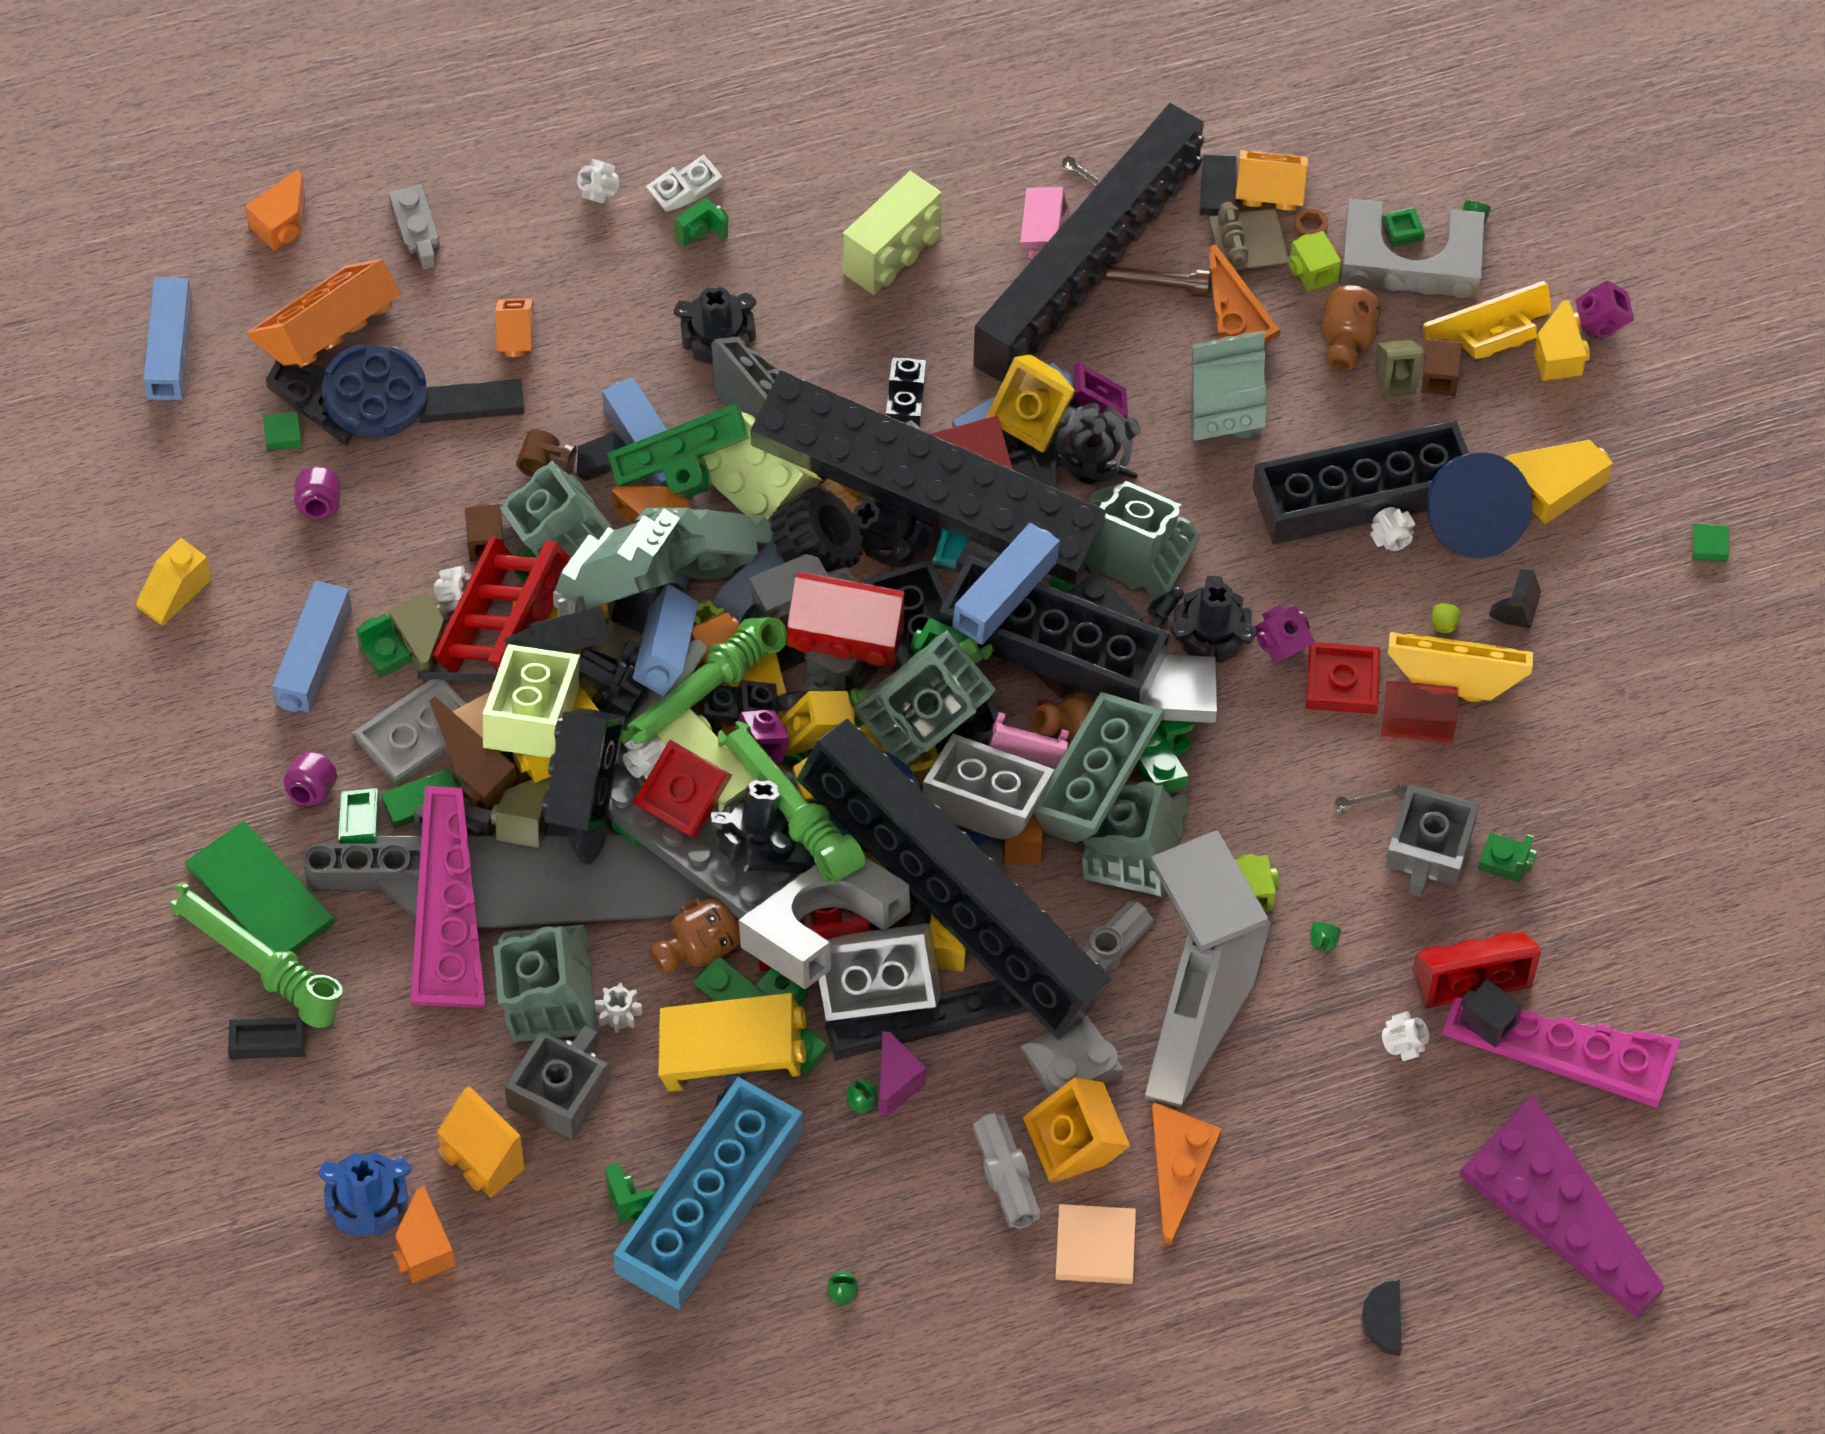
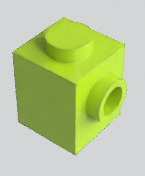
(1314, 261)
(1261, 878)

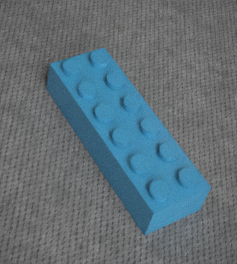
(708, 1193)

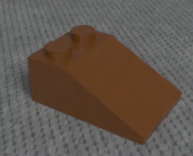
(478, 770)

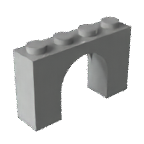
(1372, 264)
(795, 951)

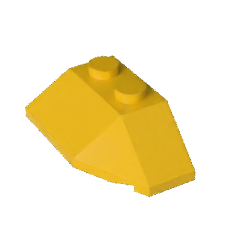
(1472, 667)

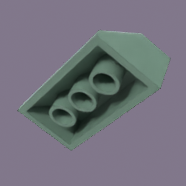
(1096, 767)

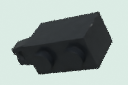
(564, 632)

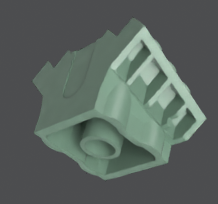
(1228, 387)
(555, 510)
(1141, 539)
(712, 542)
(620, 562)
(924, 699)
(1138, 826)
(545, 982)

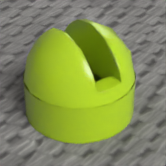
(1445, 618)

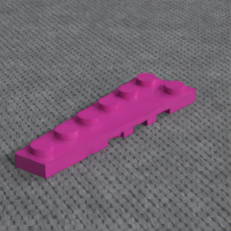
(446, 932)
(1597, 1056)

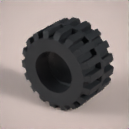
(817, 526)

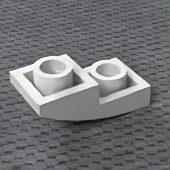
(686, 186)

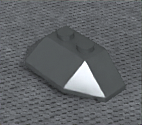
(741, 375)

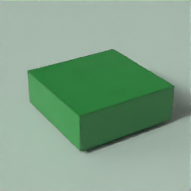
(1403, 227)
(282, 431)
(1710, 542)

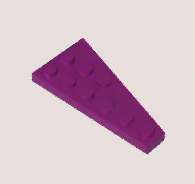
(1548, 1192)

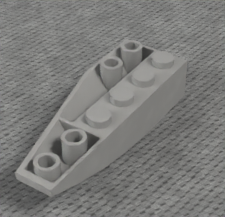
(1200, 1011)

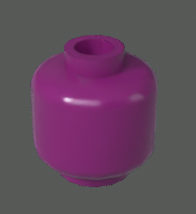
(317, 492)
(310, 779)

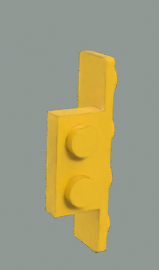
(1494, 323)

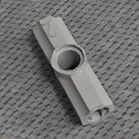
(1118, 935)
(1006, 1170)

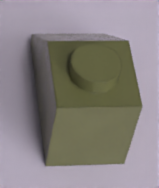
(1398, 367)
(420, 628)
(520, 814)

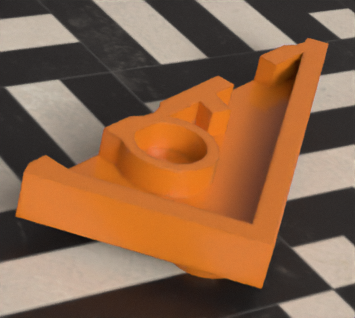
(1235, 304)
(1182, 1155)

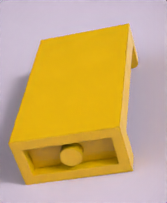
(730, 1038)

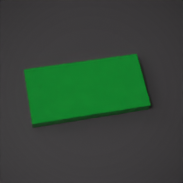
(259, 890)

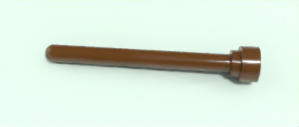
(1195, 281)

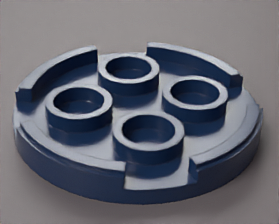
(374, 390)
(1479, 504)

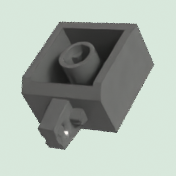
(774, 587)
(836, 674)
(1431, 837)
(559, 1082)

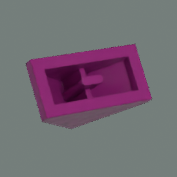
(1096, 388)
(900, 1074)

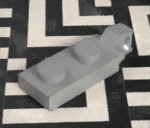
(415, 223)

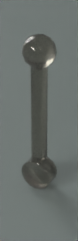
(1069, 163)
(1342, 803)

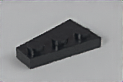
(303, 391)

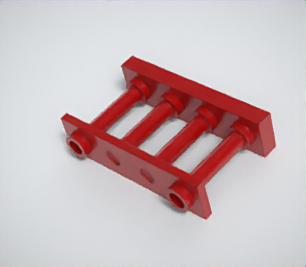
(531, 606)

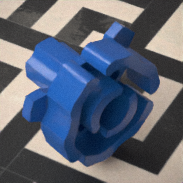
(365, 1189)

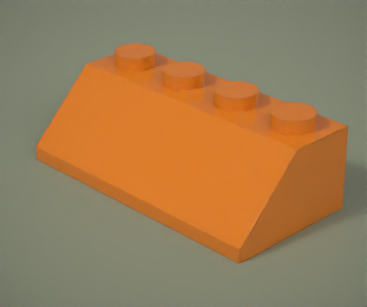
(326, 313)

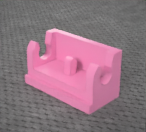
(1043, 216)
(1028, 745)

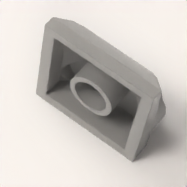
(1076, 1054)

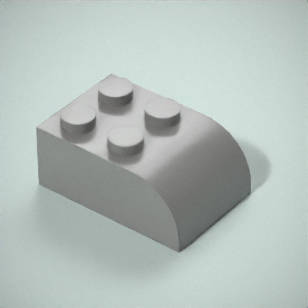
(986, 787)
(881, 973)

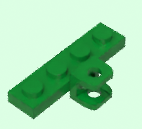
(680, 452)
(1159, 759)
(724, 983)

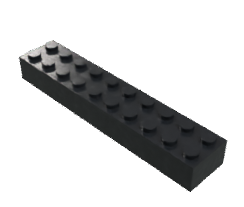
(1089, 242)
(921, 473)
(953, 878)

